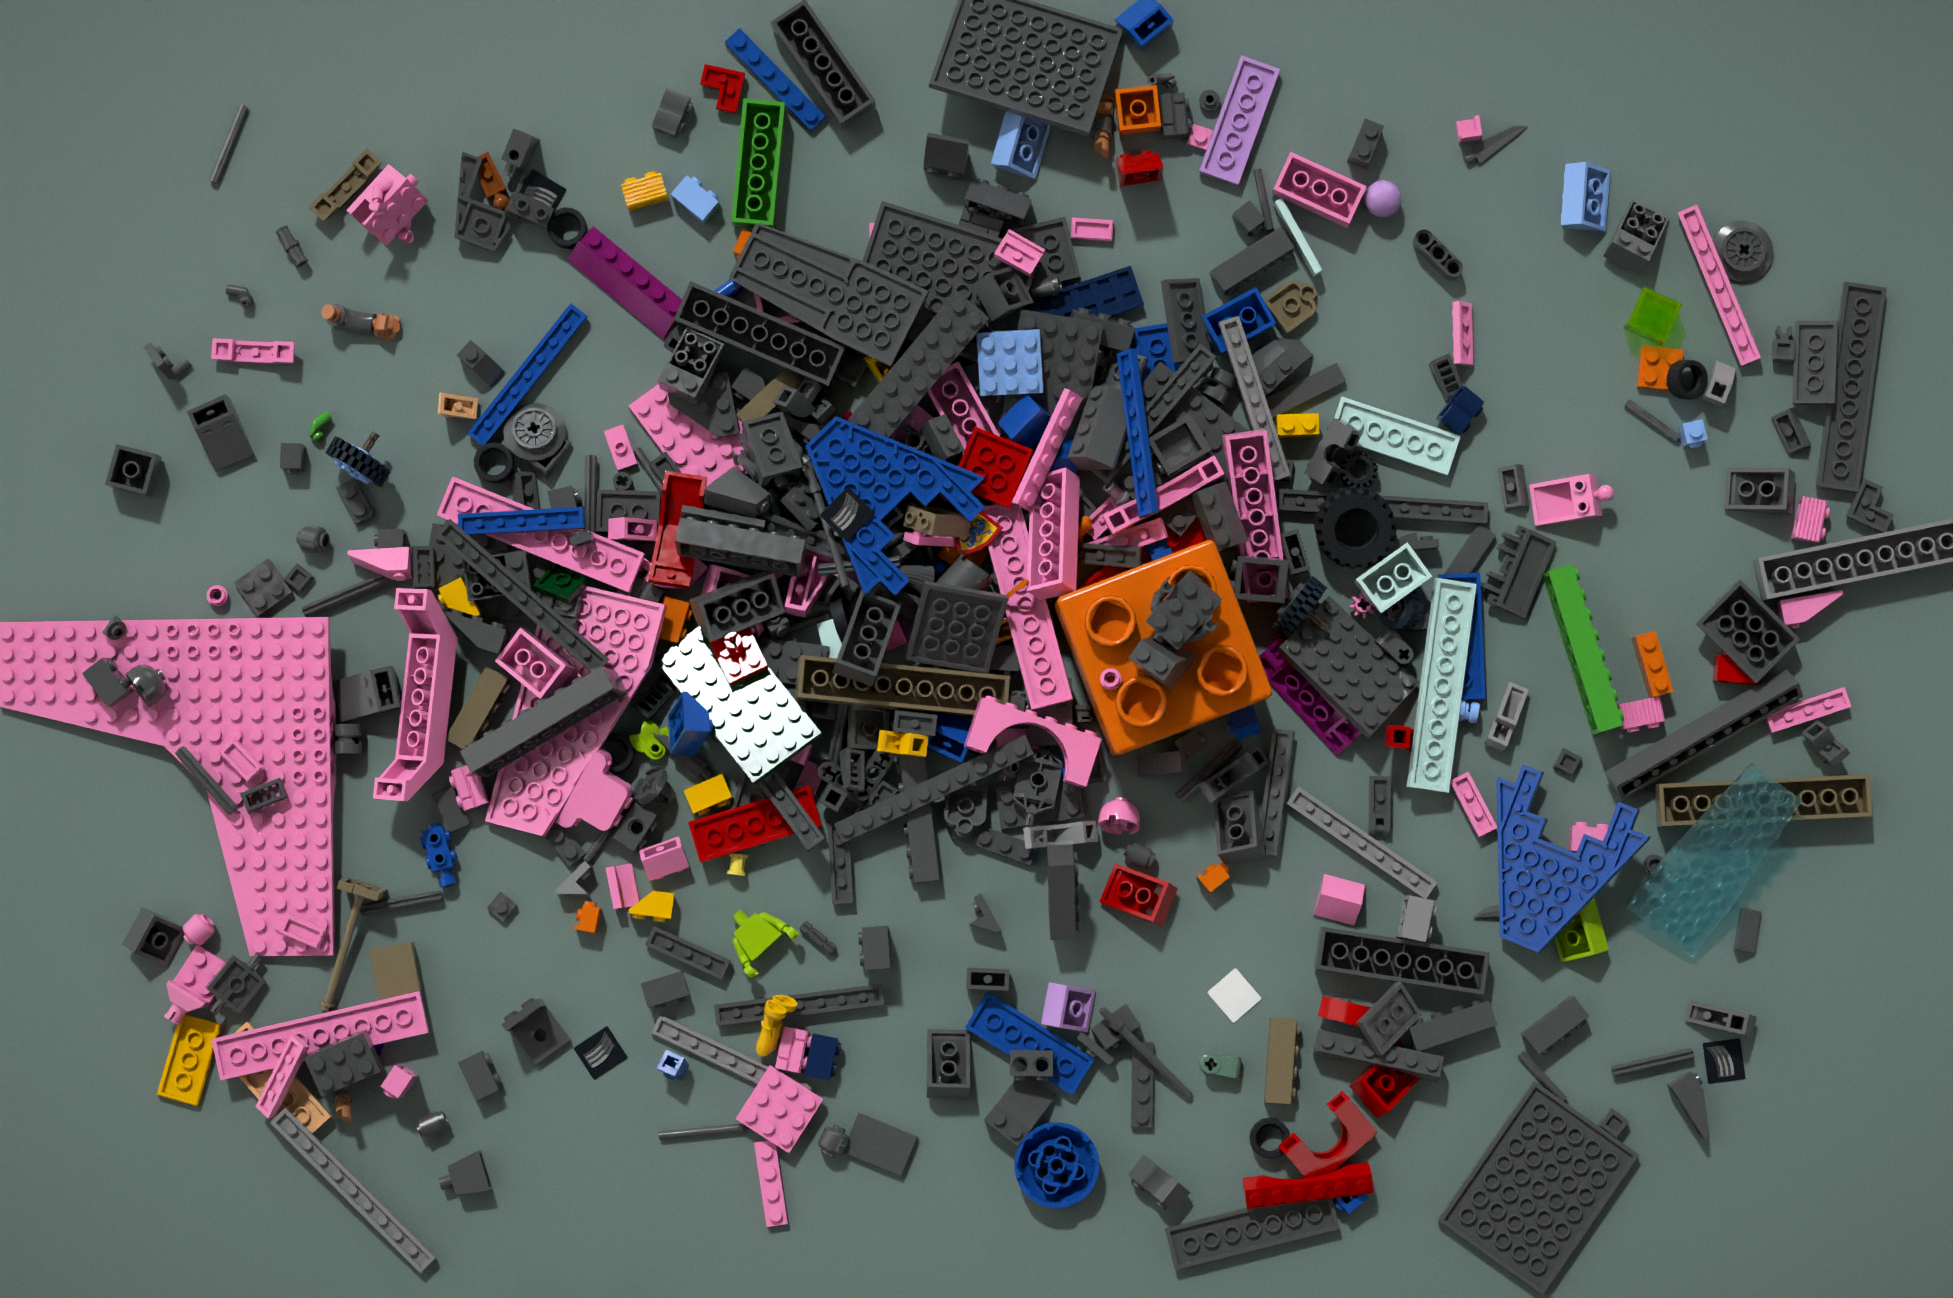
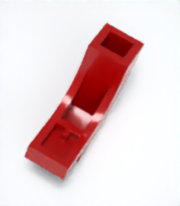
(1399, 738)
(1341, 1010)

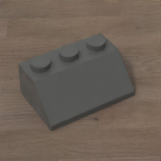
(998, 201)
(1219, 516)

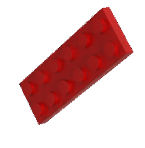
(746, 826)

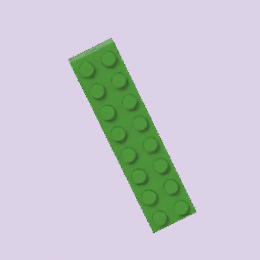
(1582, 649)

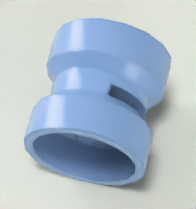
(1469, 711)

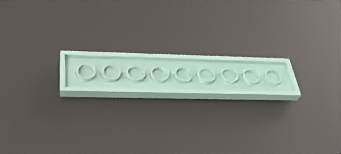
(1441, 685)

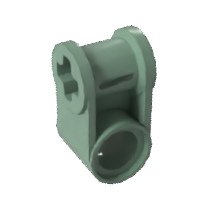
(1224, 1065)

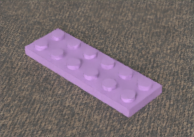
(1239, 120)

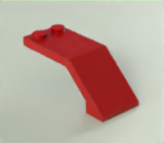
(667, 566)

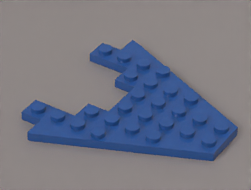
(882, 476)
(1544, 883)

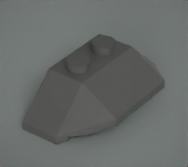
(1277, 361)

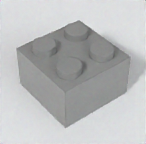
(1416, 918)

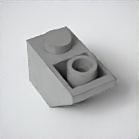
(1719, 384)

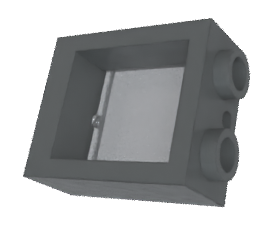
(1176, 447)

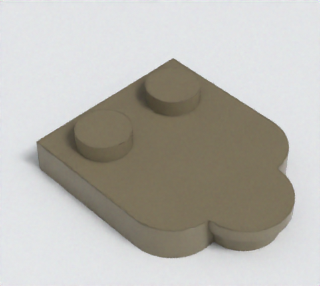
(1292, 304)

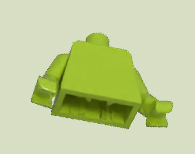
(756, 936)

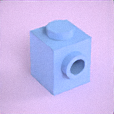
(1693, 434)

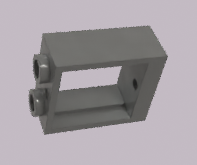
(1280, 580)

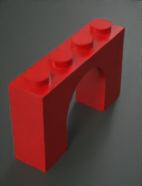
(1354, 1134)

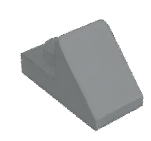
(571, 884)

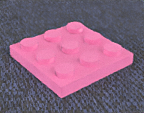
(779, 1109)

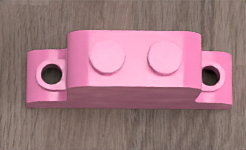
(597, 796)

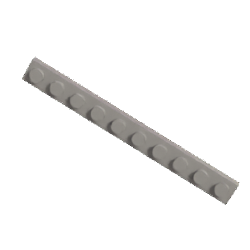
(353, 1190)

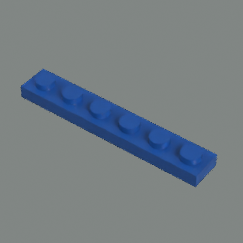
(775, 79)
(522, 521)

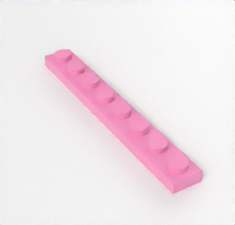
(1719, 285)

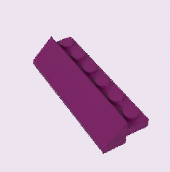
(626, 281)
(1307, 701)

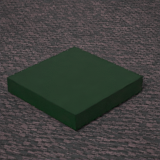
(561, 583)

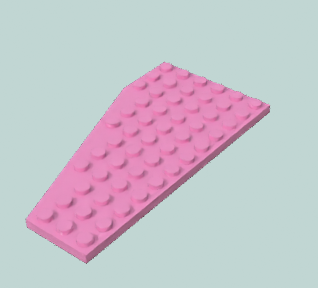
(537, 785)

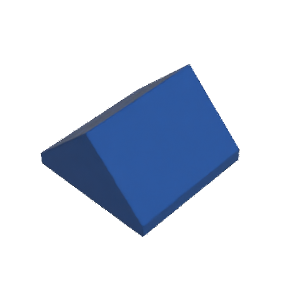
(1025, 422)

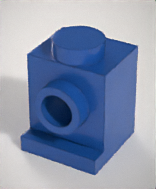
(673, 1066)

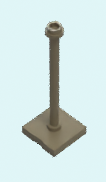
(361, 891)

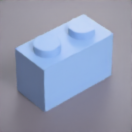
(695, 198)

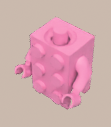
(389, 206)

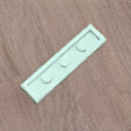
(1297, 237)

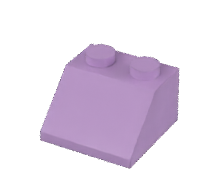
(1068, 1007)

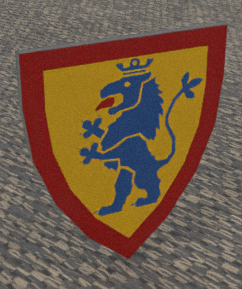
(981, 533)

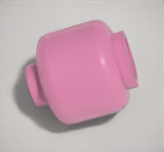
(198, 929)

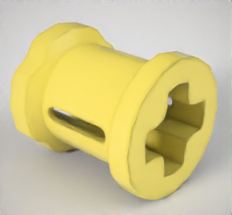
(737, 864)

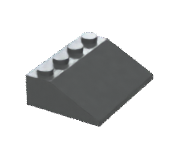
(1747, 631)

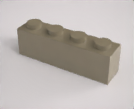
(478, 708)
(1280, 1060)

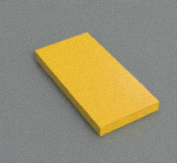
(189, 1060)

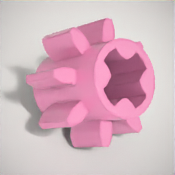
(1359, 609)

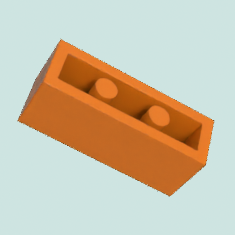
(1652, 664)

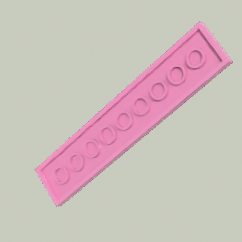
(600, 560)
(1026, 615)
(262, 1047)

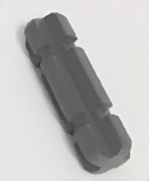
(817, 937)

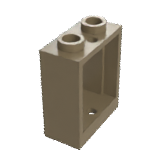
(936, 521)

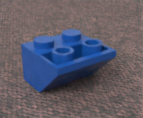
(1144, 22)
(950, 737)

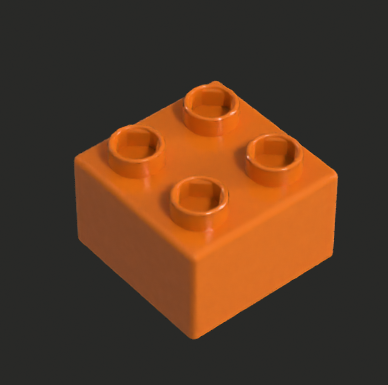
(1107, 624)

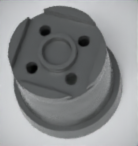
(966, 575)

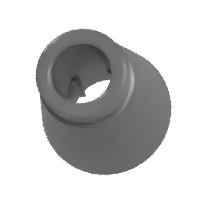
(1048, 287)

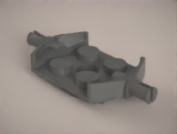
(1037, 798)

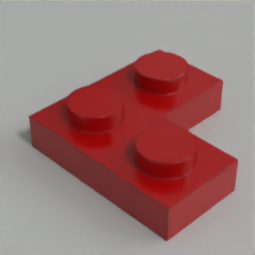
(728, 82)

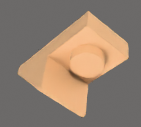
(457, 406)

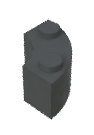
(1159, 1184)

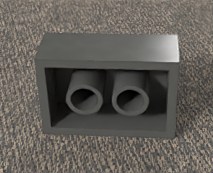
(343, 1062)

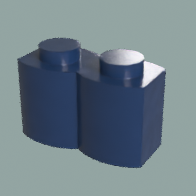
(1460, 410)

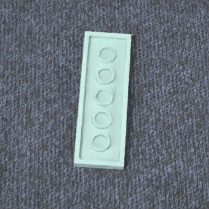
(1400, 436)

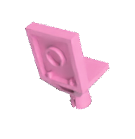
(188, 987)

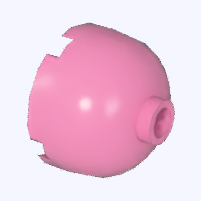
(1119, 816)

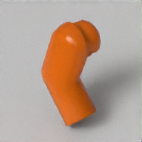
(1083, 527)

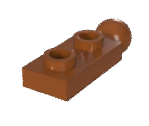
(492, 182)

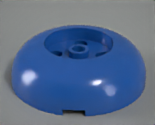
(1081, 1171)

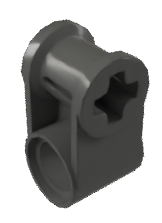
(1392, 644)

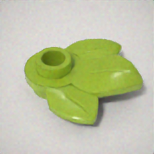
(646, 740)

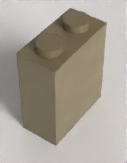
(395, 970)

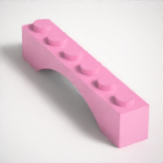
(1167, 494)

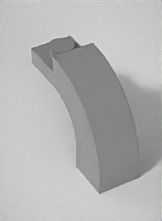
(1060, 834)

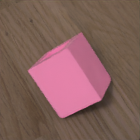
(1469, 130)

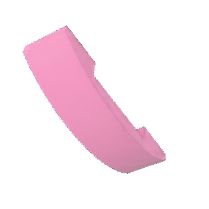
(252, 351)

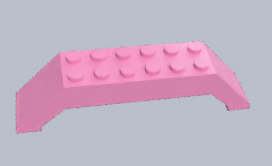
(424, 696)

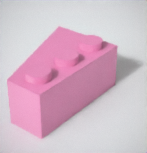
(806, 590)

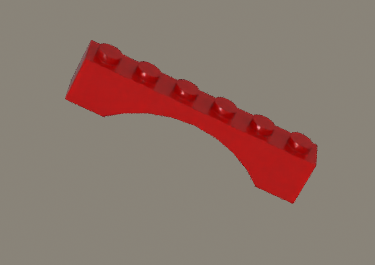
(1270, 1191)

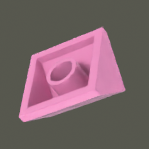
(1339, 899)

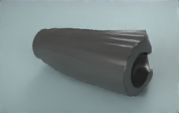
(918, 575)

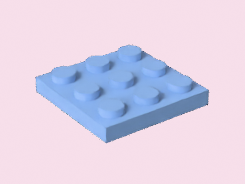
(1010, 362)

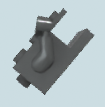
(770, 452)
(1182, 609)

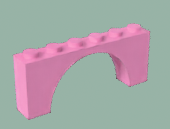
(1077, 746)

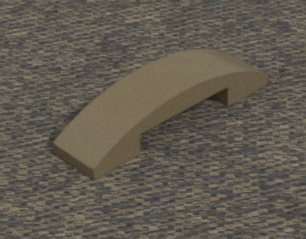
(347, 186)
(763, 401)

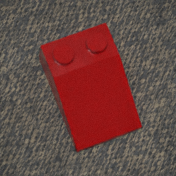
(1139, 168)
(1138, 895)
(1382, 1087)

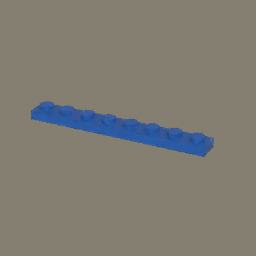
(527, 375)
(1137, 433)

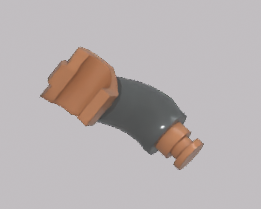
(354, 321)

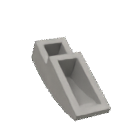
(1506, 717)

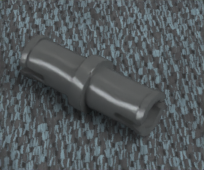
(291, 246)

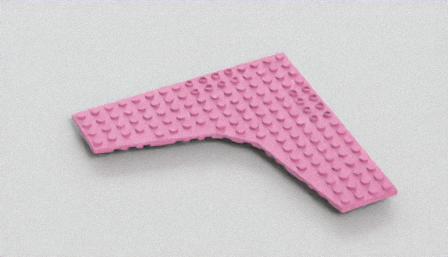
(223, 681)

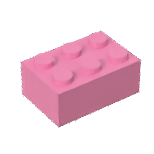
(534, 664)

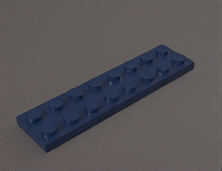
(1104, 294)

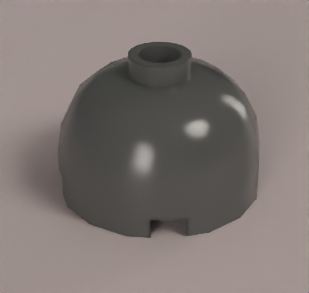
(148, 683)

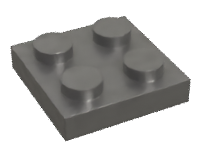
(263, 587)

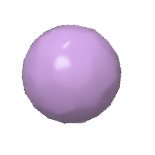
(1382, 198)

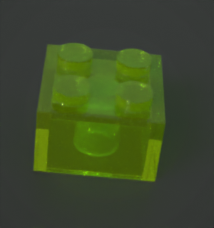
(1652, 316)

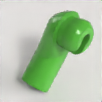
(317, 424)

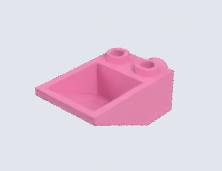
(1564, 498)

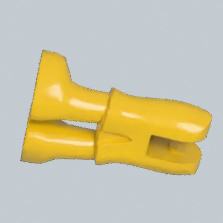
(772, 1023)

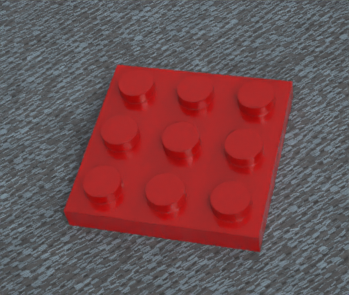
(998, 462)

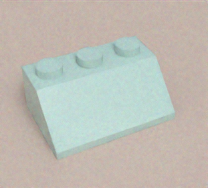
(1393, 578)

